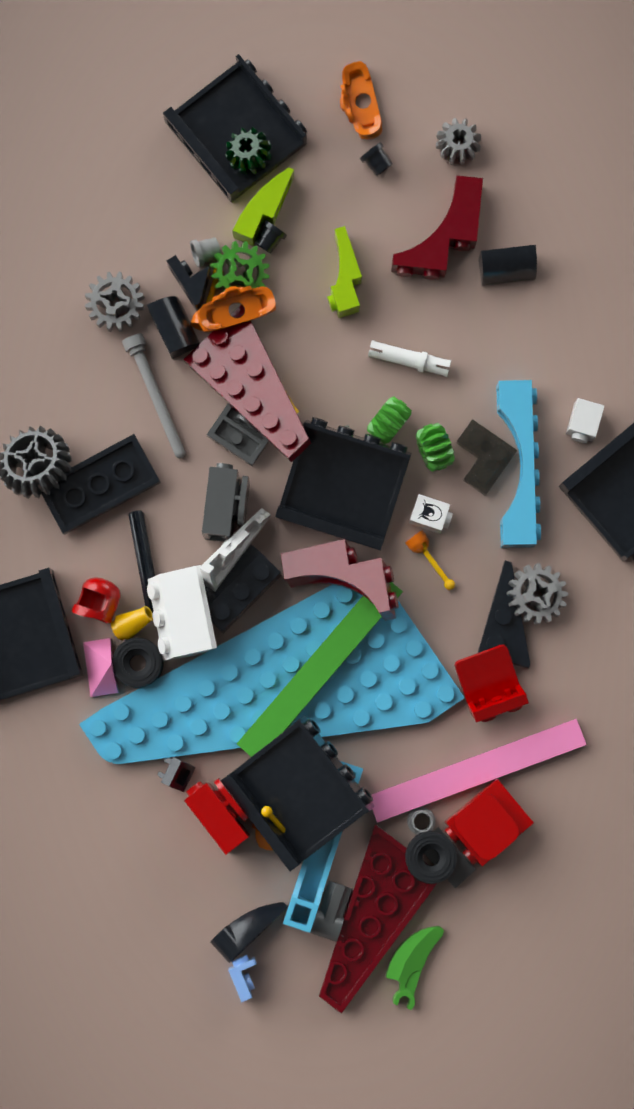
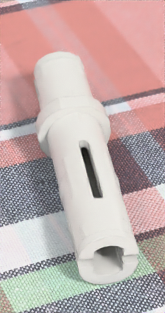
(409, 358)

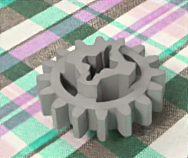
(103, 299)
(533, 583)

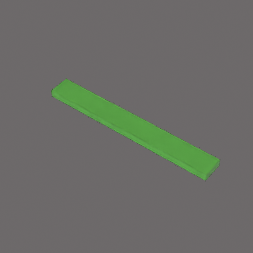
(312, 675)

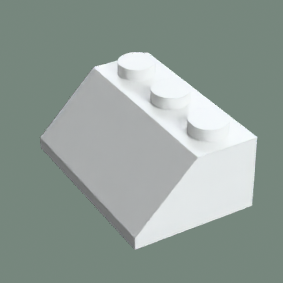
(181, 613)

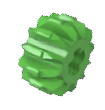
(389, 419)
(435, 447)

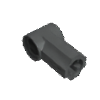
(330, 915)

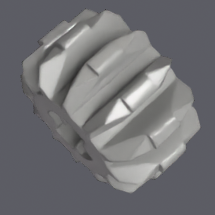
(458, 151)

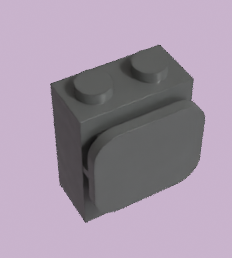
(224, 502)

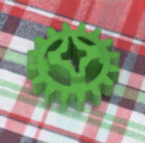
(233, 260)

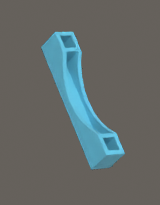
(515, 407)
(312, 880)

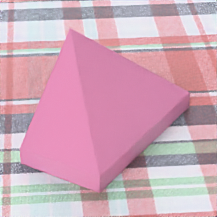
(100, 667)

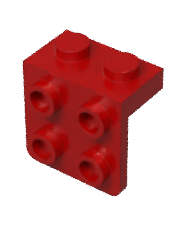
(490, 684)

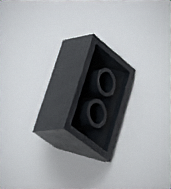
(241, 588)

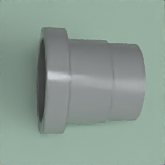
(204, 250)
(410, 820)

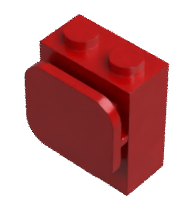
(218, 814)
(487, 823)

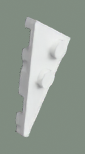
(224, 559)

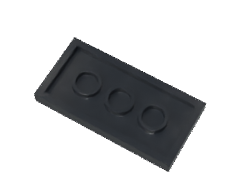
(101, 484)

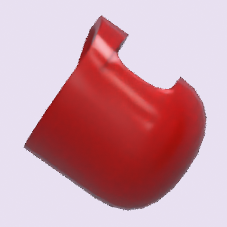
(98, 600)

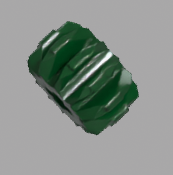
(252, 141)

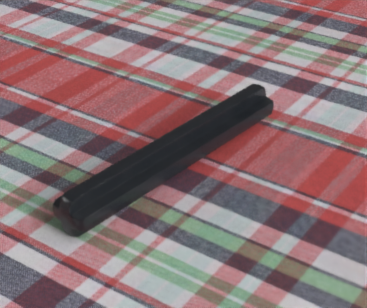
(142, 552)

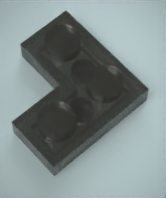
(492, 456)

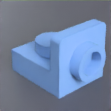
(242, 982)

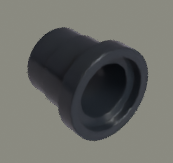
(376, 159)
(269, 237)

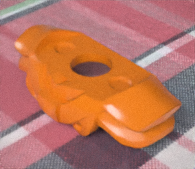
(355, 83)
(216, 314)

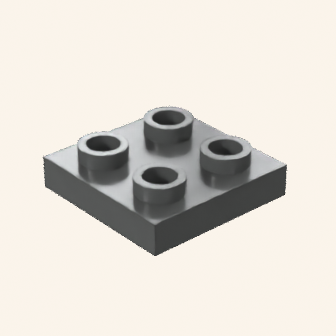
(237, 435)

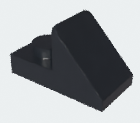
(193, 286)

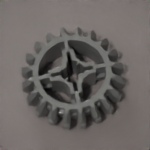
(39, 470)

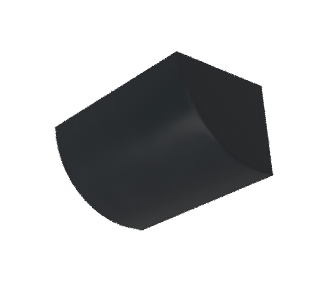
(508, 265)
(173, 325)

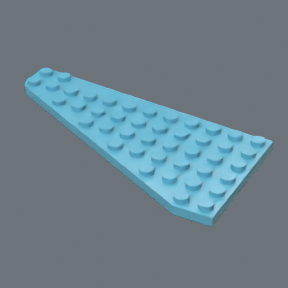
(220, 694)

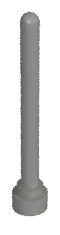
(136, 347)

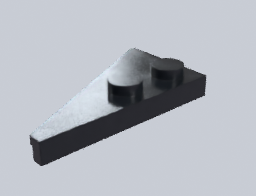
(503, 625)

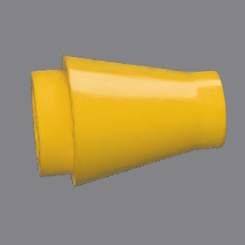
(130, 623)

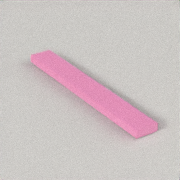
(477, 770)

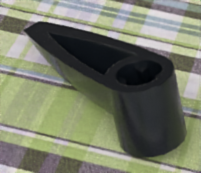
(244, 930)

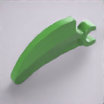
(409, 961)

